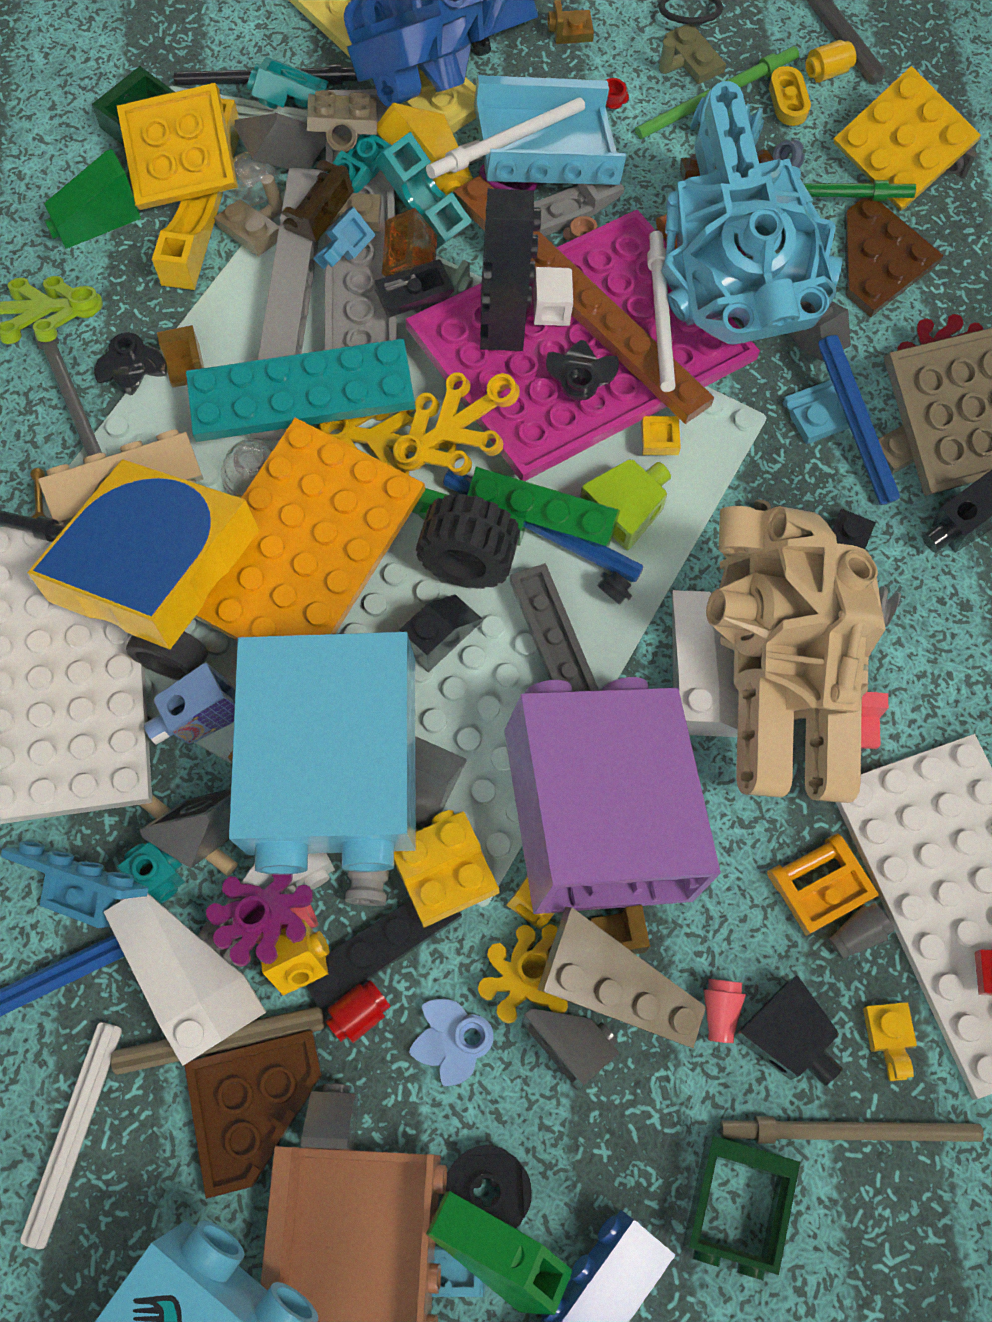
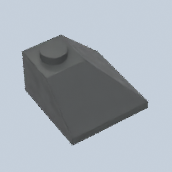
(572, 1043)

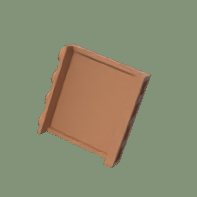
(354, 1232)

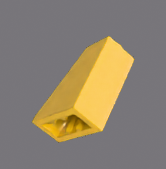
(430, 132)

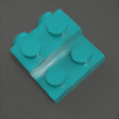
(276, 81)

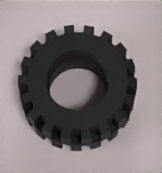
(468, 541)

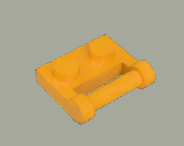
(829, 896)

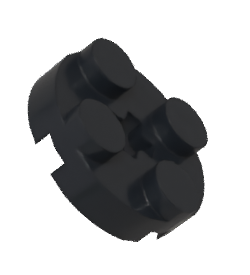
(504, 1172)

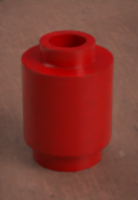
(357, 1012)

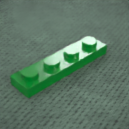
(546, 506)

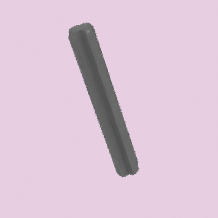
(842, 30)

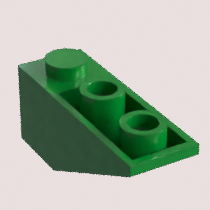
(500, 1256)

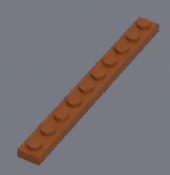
(605, 319)

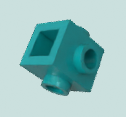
(164, 877)

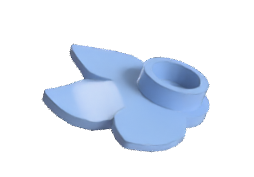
(445, 1043)

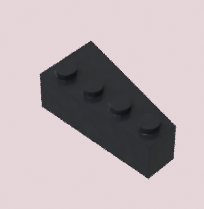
(508, 267)

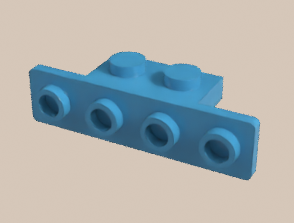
(75, 887)

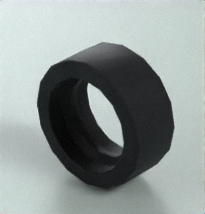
(175, 663)

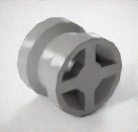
(367, 888)

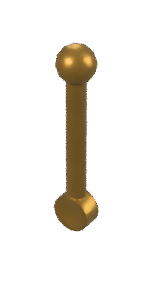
(35, 474)

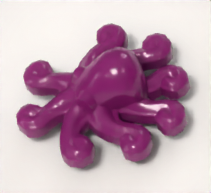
(258, 917)

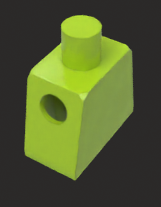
(634, 493)

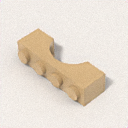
(70, 489)

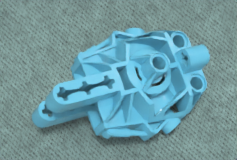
(760, 215)

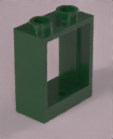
(136, 87)
(781, 1167)

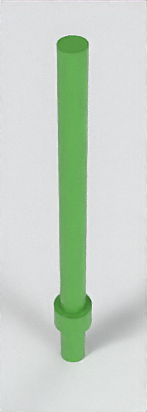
(764, 68)

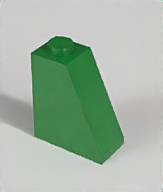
(92, 203)

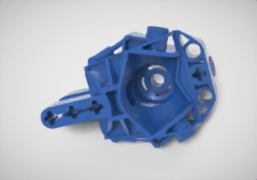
(434, 34)

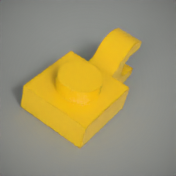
(892, 1032)

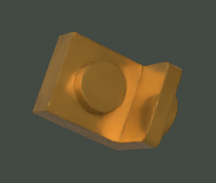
(570, 25)

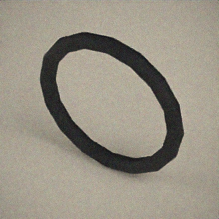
(691, 20)

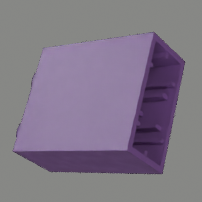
(608, 797)

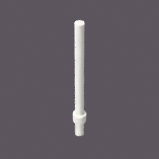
(459, 158)
(656, 259)

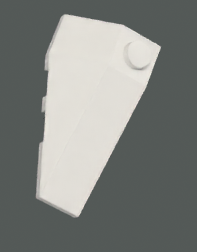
(702, 668)
(186, 983)

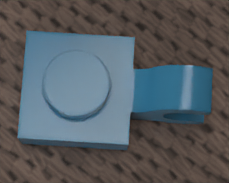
(348, 238)

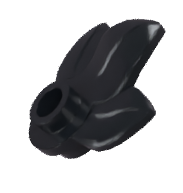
(129, 365)
(582, 368)

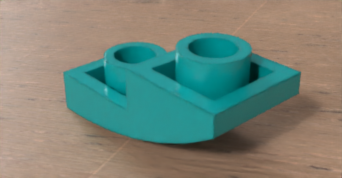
(361, 160)

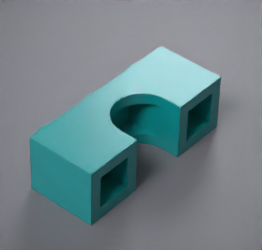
(405, 170)

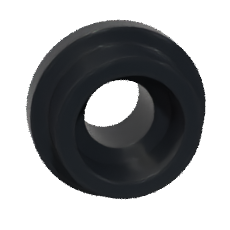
(615, 586)

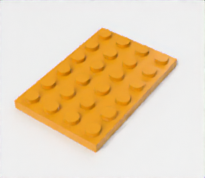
(322, 533)

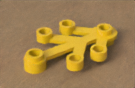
(451, 425)
(379, 437)

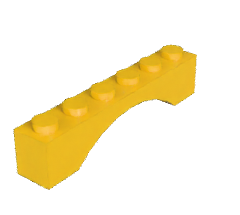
(186, 238)

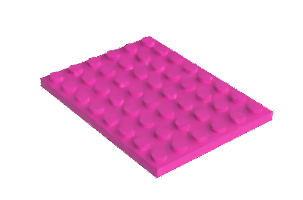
(544, 422)

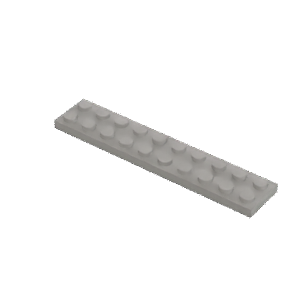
(351, 304)

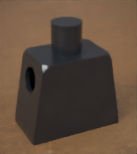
(963, 517)
(792, 1034)

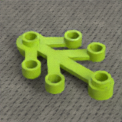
(76, 301)

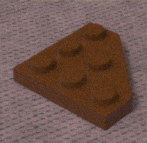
(882, 255)
(246, 1106)

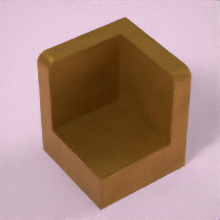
(180, 352)
(627, 928)

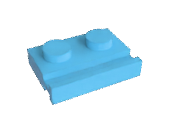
(817, 412)

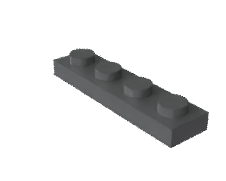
(551, 628)

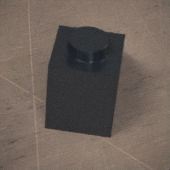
(439, 629)

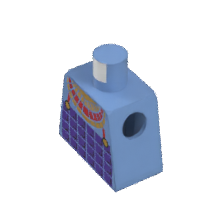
(193, 707)

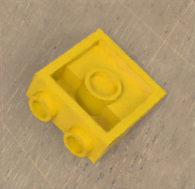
(446, 869)

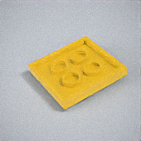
(907, 136)
(177, 146)

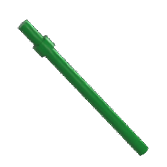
(878, 190)

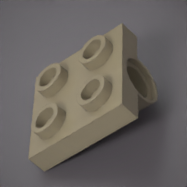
(354, 111)

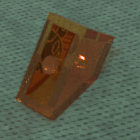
(407, 243)

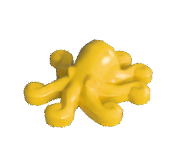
(522, 974)

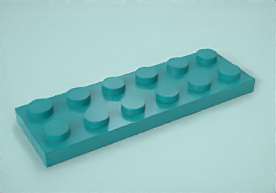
(301, 386)

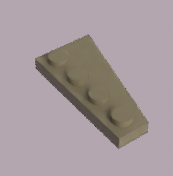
(608, 978)

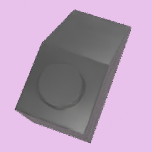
(331, 1119)

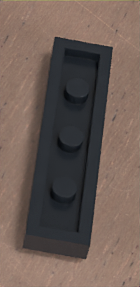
(373, 952)

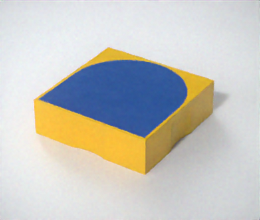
(145, 552)

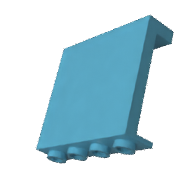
(566, 152)

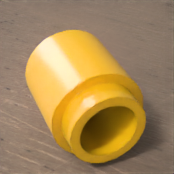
(830, 60)

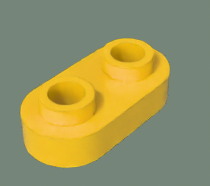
(792, 102)

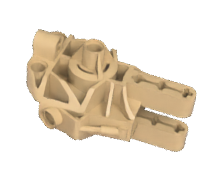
(801, 642)

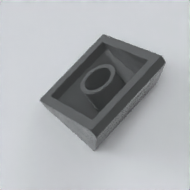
(280, 140)
(435, 779)
(192, 827)

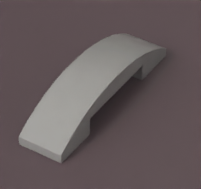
(578, 201)

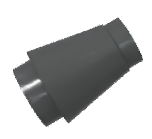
(862, 931)

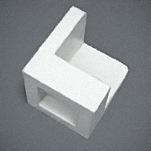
(553, 296)

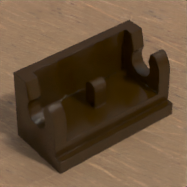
(320, 203)

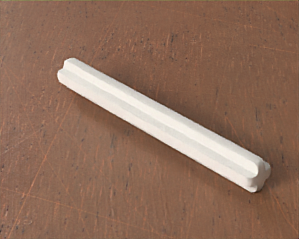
(70, 1137)

